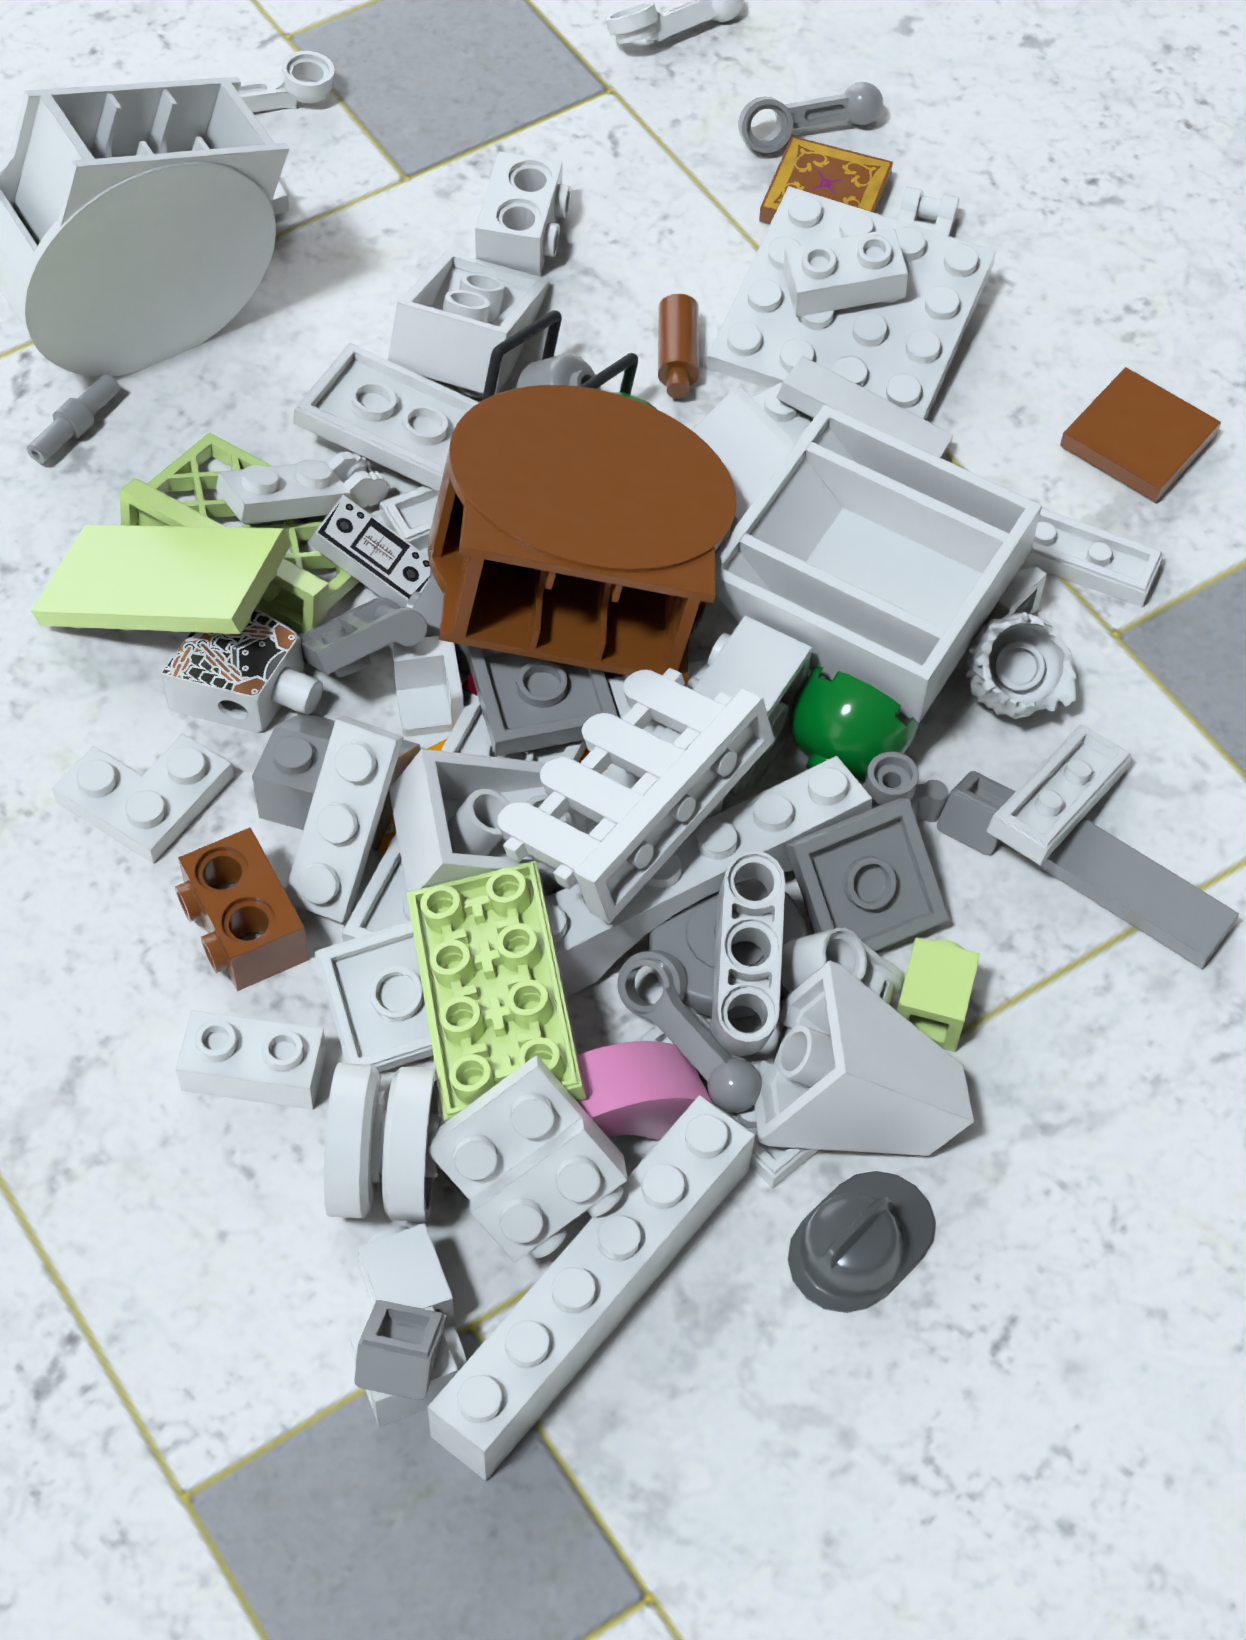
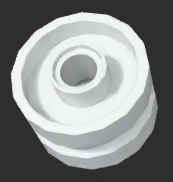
(380, 1144)

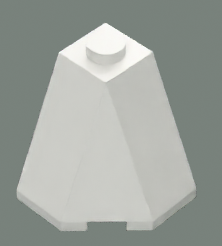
(857, 1075)

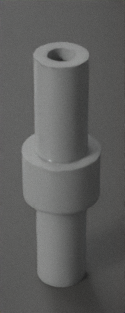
(73, 418)

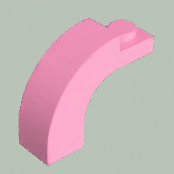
(638, 1087)

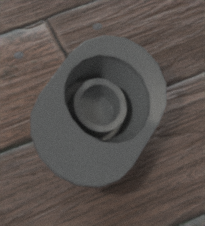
(860, 1241)

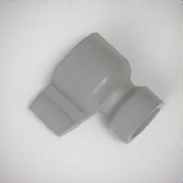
(896, 776)

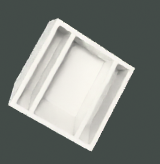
(875, 557)

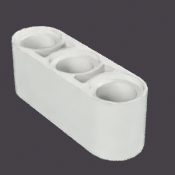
(752, 922)

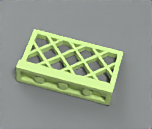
(294, 593)

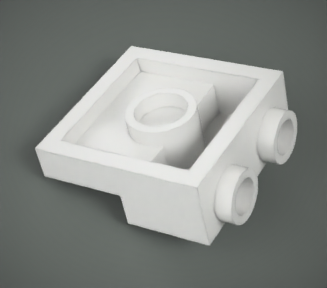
(529, 1161)

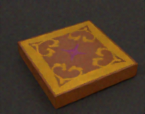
(829, 173)

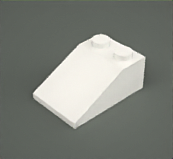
(459, 316)
(450, 811)

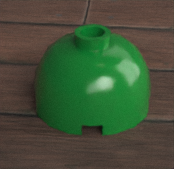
(847, 722)

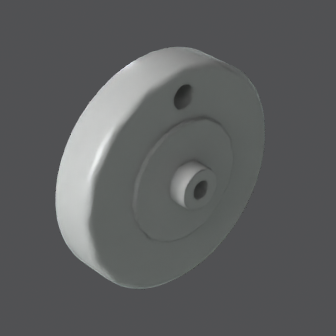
(692, 941)

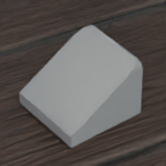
(971, 810)
(399, 1350)

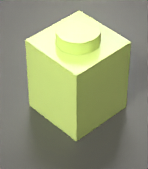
(938, 989)

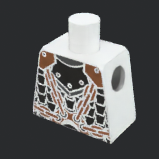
(241, 676)

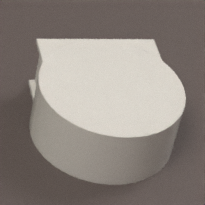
(134, 219)

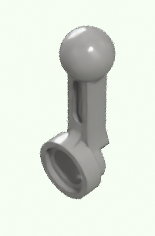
(859, 104)
(731, 1081)

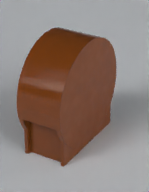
(578, 530)

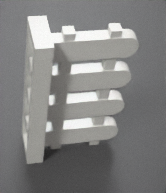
(655, 816)

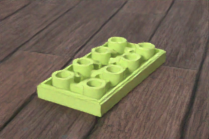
(162, 578)
(491, 983)

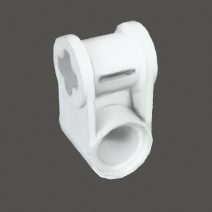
(840, 945)

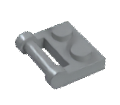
(348, 639)

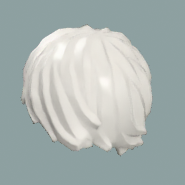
(1020, 666)

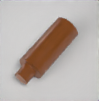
(678, 343)

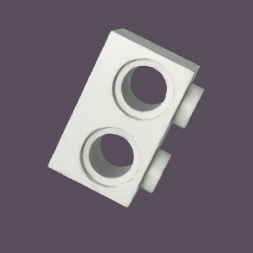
(521, 212)

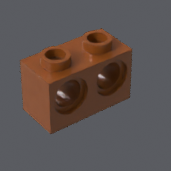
(250, 906)

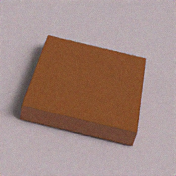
(1140, 434)

